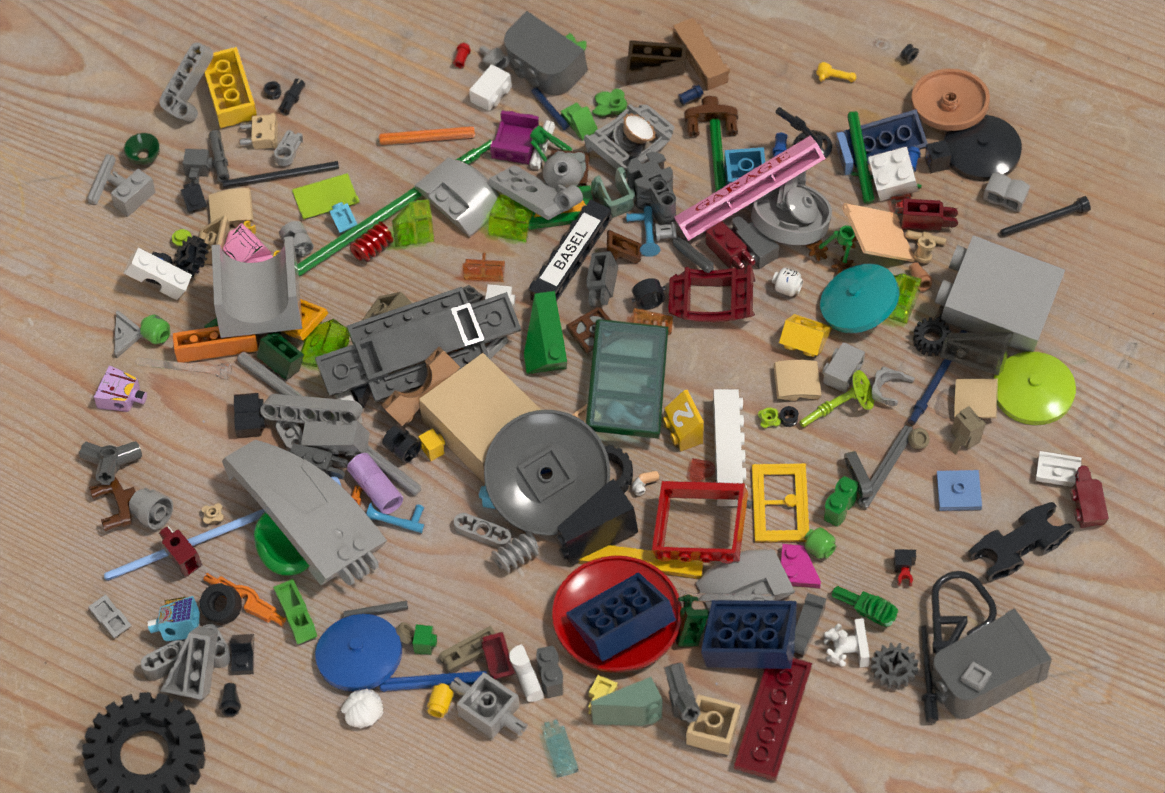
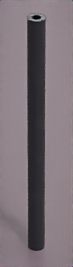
(280, 174)

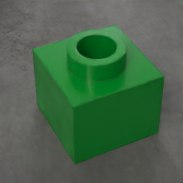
(424, 639)

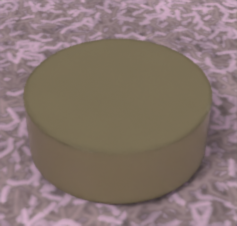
(918, 438)
(405, 632)

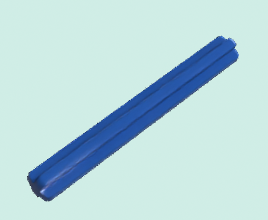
(428, 681)

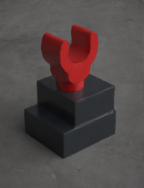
(902, 562)

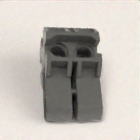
(653, 187)

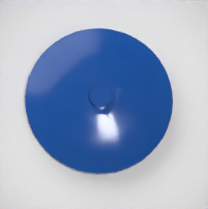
(358, 652)

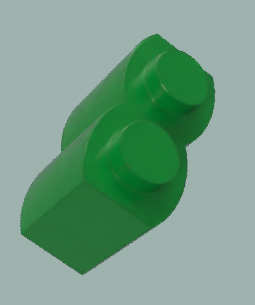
(840, 501)

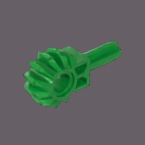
(868, 606)

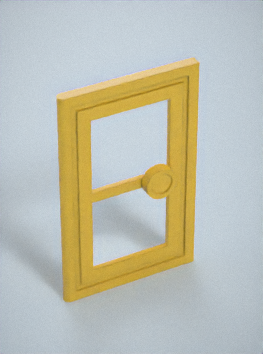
(800, 501)

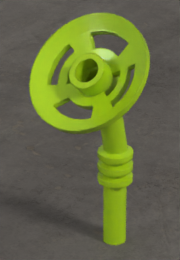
(857, 391)

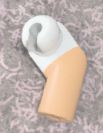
(642, 480)

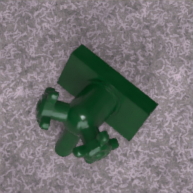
(692, 622)

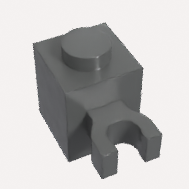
(197, 163)

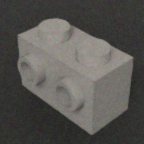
(842, 367)

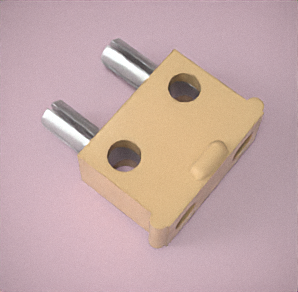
(263, 132)

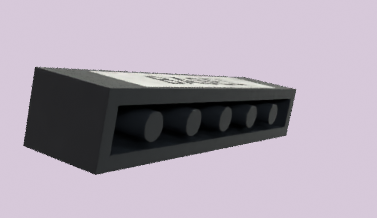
(572, 250)

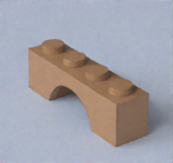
(404, 405)

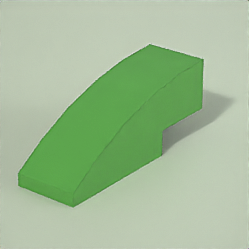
(295, 611)

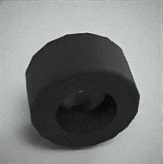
(232, 608)

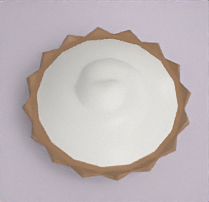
(638, 129)

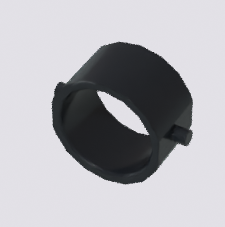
(648, 294)

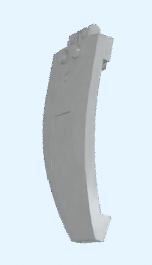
(309, 510)

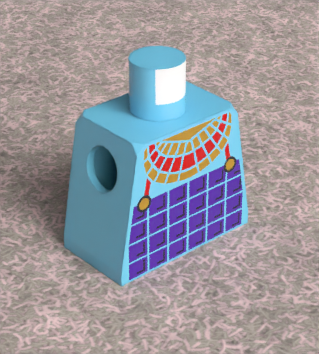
(176, 619)

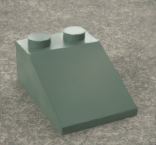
(629, 706)

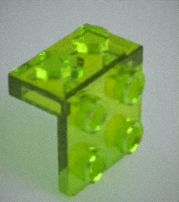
(509, 219)

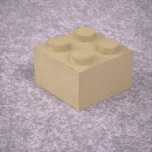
(715, 726)

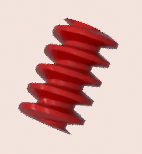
(371, 241)

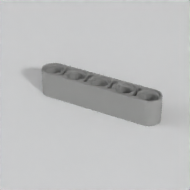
(310, 409)

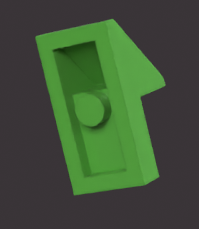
(579, 120)

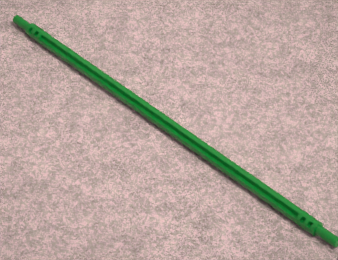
(362, 228)

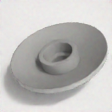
(801, 205)

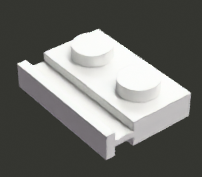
(1057, 468)

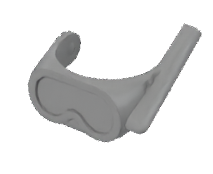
(883, 376)

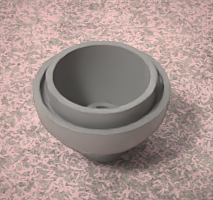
(570, 177)

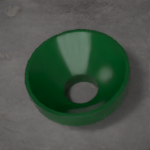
(142, 143)

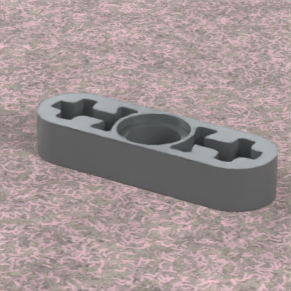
(858, 474)

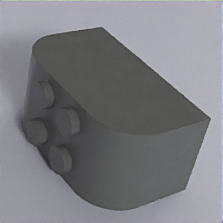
(544, 55)

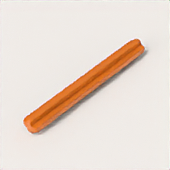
(426, 135)

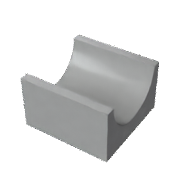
(257, 295)

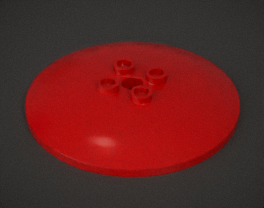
(596, 578)

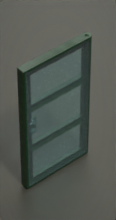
(627, 378)

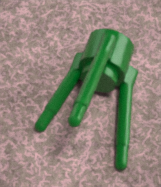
(541, 136)

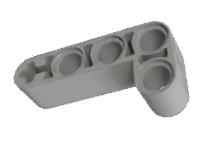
(189, 79)
(173, 649)

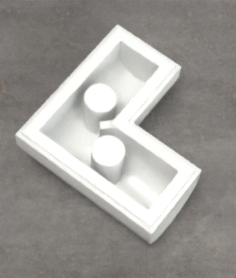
(525, 674)

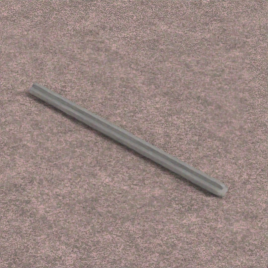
(283, 388)

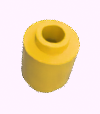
(440, 700)

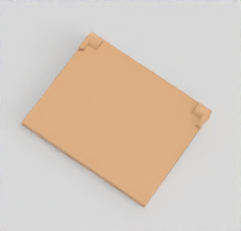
(878, 232)

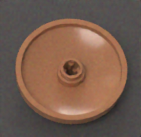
(950, 99)

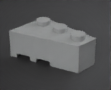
(337, 438)
(194, 666)

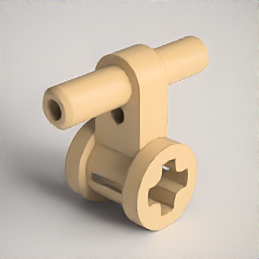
(926, 244)

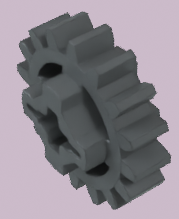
(904, 669)

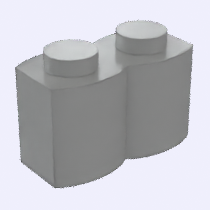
(1006, 192)

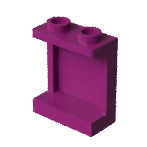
(513, 138)

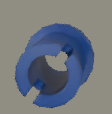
(914, 154)

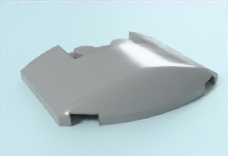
(459, 194)
(755, 573)

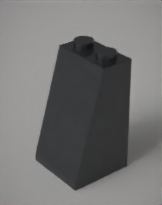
(597, 524)

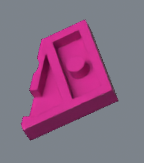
(799, 566)

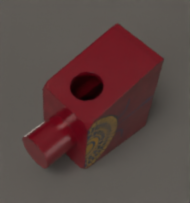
(180, 551)

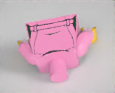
(245, 246)

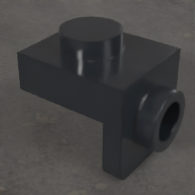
(193, 197)

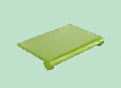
(322, 195)

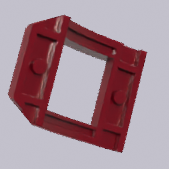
(741, 293)

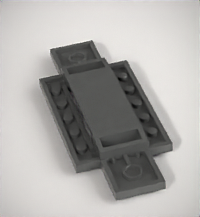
(410, 337)

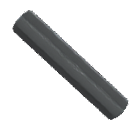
(693, 254)

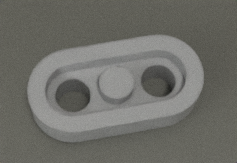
(290, 436)

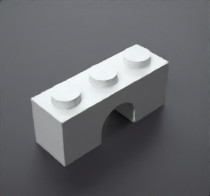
(145, 265)

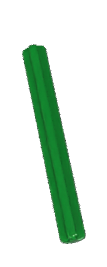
(717, 154)
(860, 157)

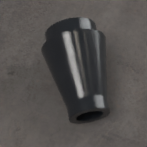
(230, 700)

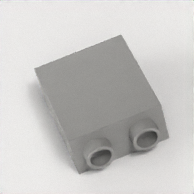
(999, 292)

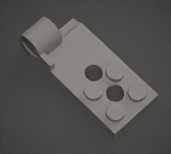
(535, 193)

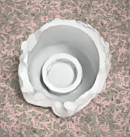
(362, 708)

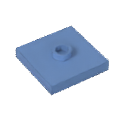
(959, 490)

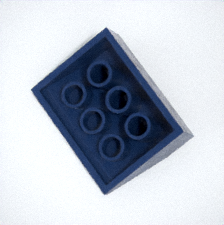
(621, 616)
(750, 634)

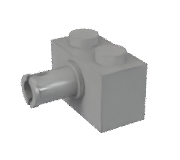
(131, 191)

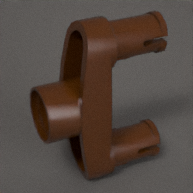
(711, 110)
(122, 498)

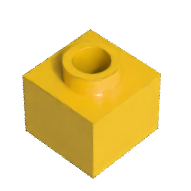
(432, 444)

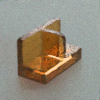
(484, 269)

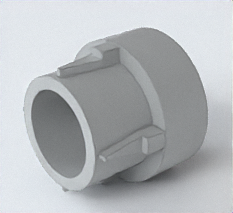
(151, 508)

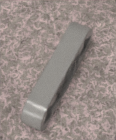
(466, 530)

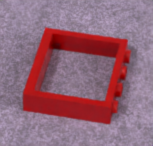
(699, 490)

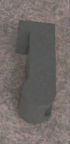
(808, 622)

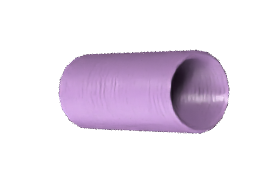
(376, 485)

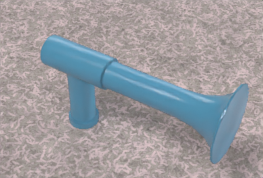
(649, 248)
(412, 524)

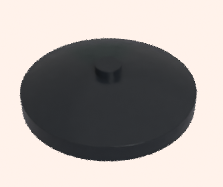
(984, 149)

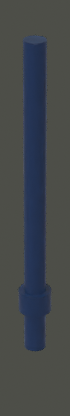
(921, 405)

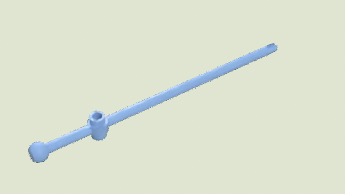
(193, 541)

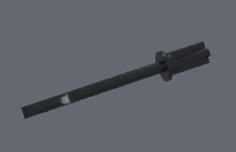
(930, 699)

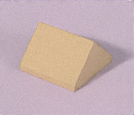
(215, 234)

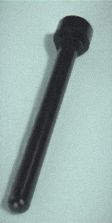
(1081, 205)

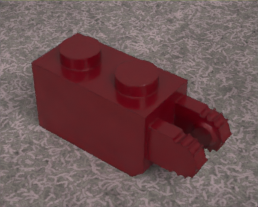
(927, 215)
(728, 246)
(1089, 499)

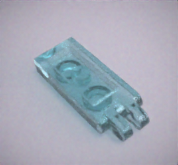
(560, 749)

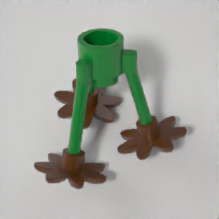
(846, 238)

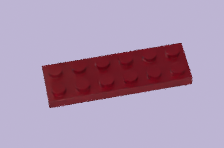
(772, 720)

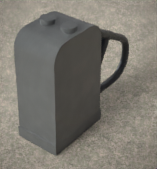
(998, 645)

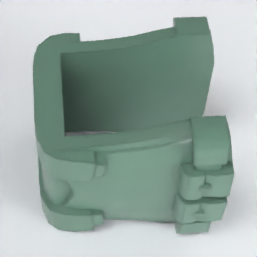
(618, 206)

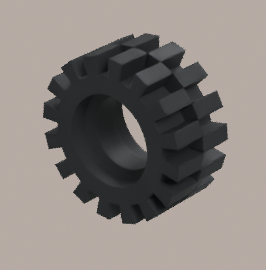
(930, 327)

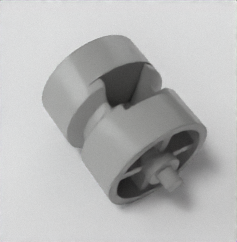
(302, 241)

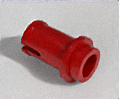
(463, 51)

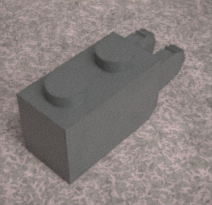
(758, 245)
(601, 278)
(322, 459)

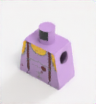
(118, 391)

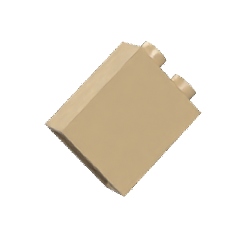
(472, 409)

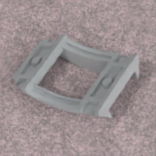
(604, 146)

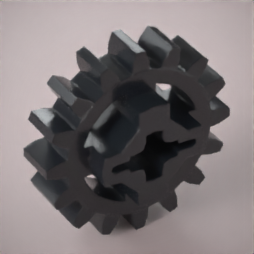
(191, 255)

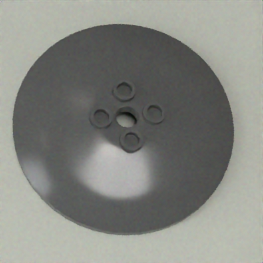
(538, 442)

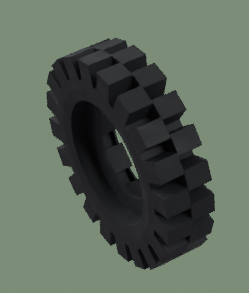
(134, 716)

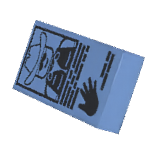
(844, 153)

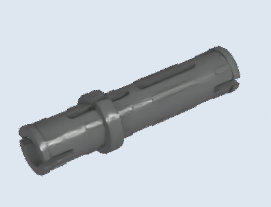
(220, 162)

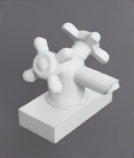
(848, 644)

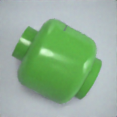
(155, 329)
(820, 543)

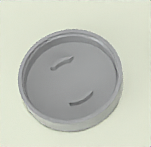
(783, 226)

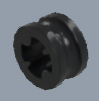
(909, 53)
(272, 95)
(789, 422)

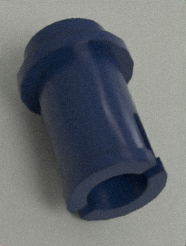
(690, 95)

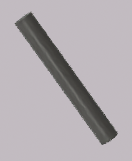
(378, 609)

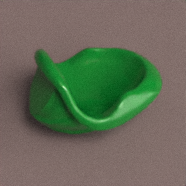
(276, 549)

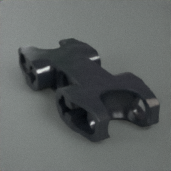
(1008, 549)

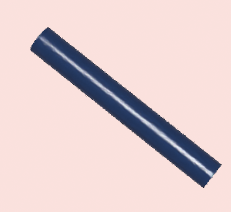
(549, 107)

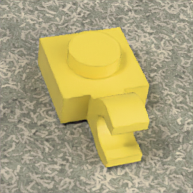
(601, 687)

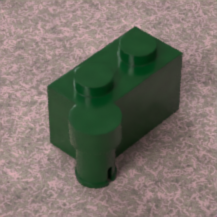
(280, 355)

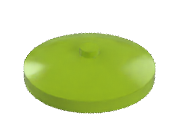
(1035, 388)

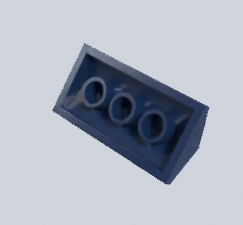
(890, 134)

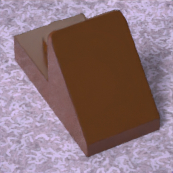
(623, 247)

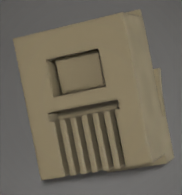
(967, 429)

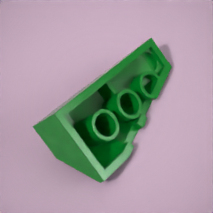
(544, 340)

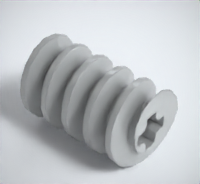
(516, 551)

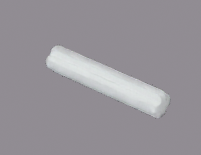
(536, 160)

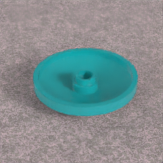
(859, 298)

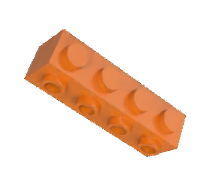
(208, 343)

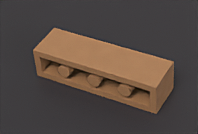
(701, 54)

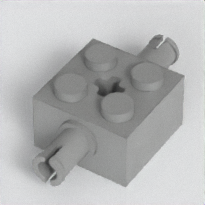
(488, 705)

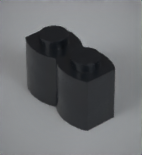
(248, 415)

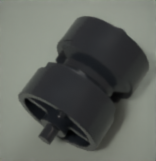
(402, 443)

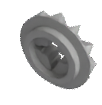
(618, 133)

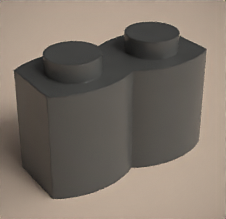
(550, 672)

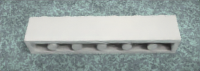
(728, 439)

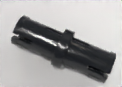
(291, 96)

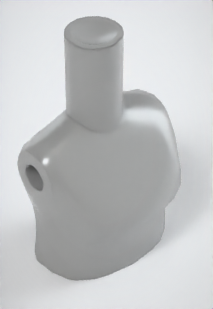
(494, 57)

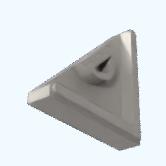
(125, 334)

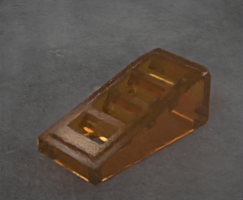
(643, 315)

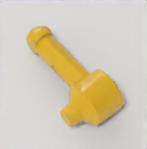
(825, 70)

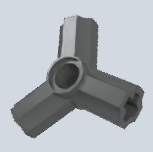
(109, 458)
(681, 693)

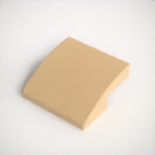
(232, 203)
(797, 379)
(979, 395)

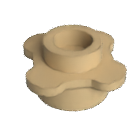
(215, 518)

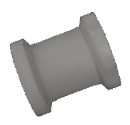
(665, 231)

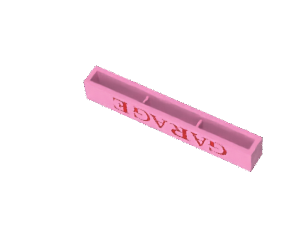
(749, 187)

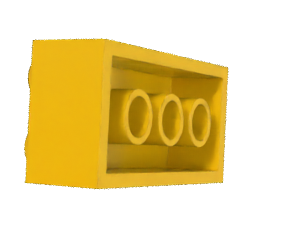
(229, 88)

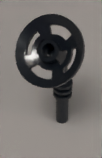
(800, 125)

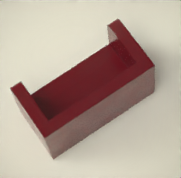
(497, 655)

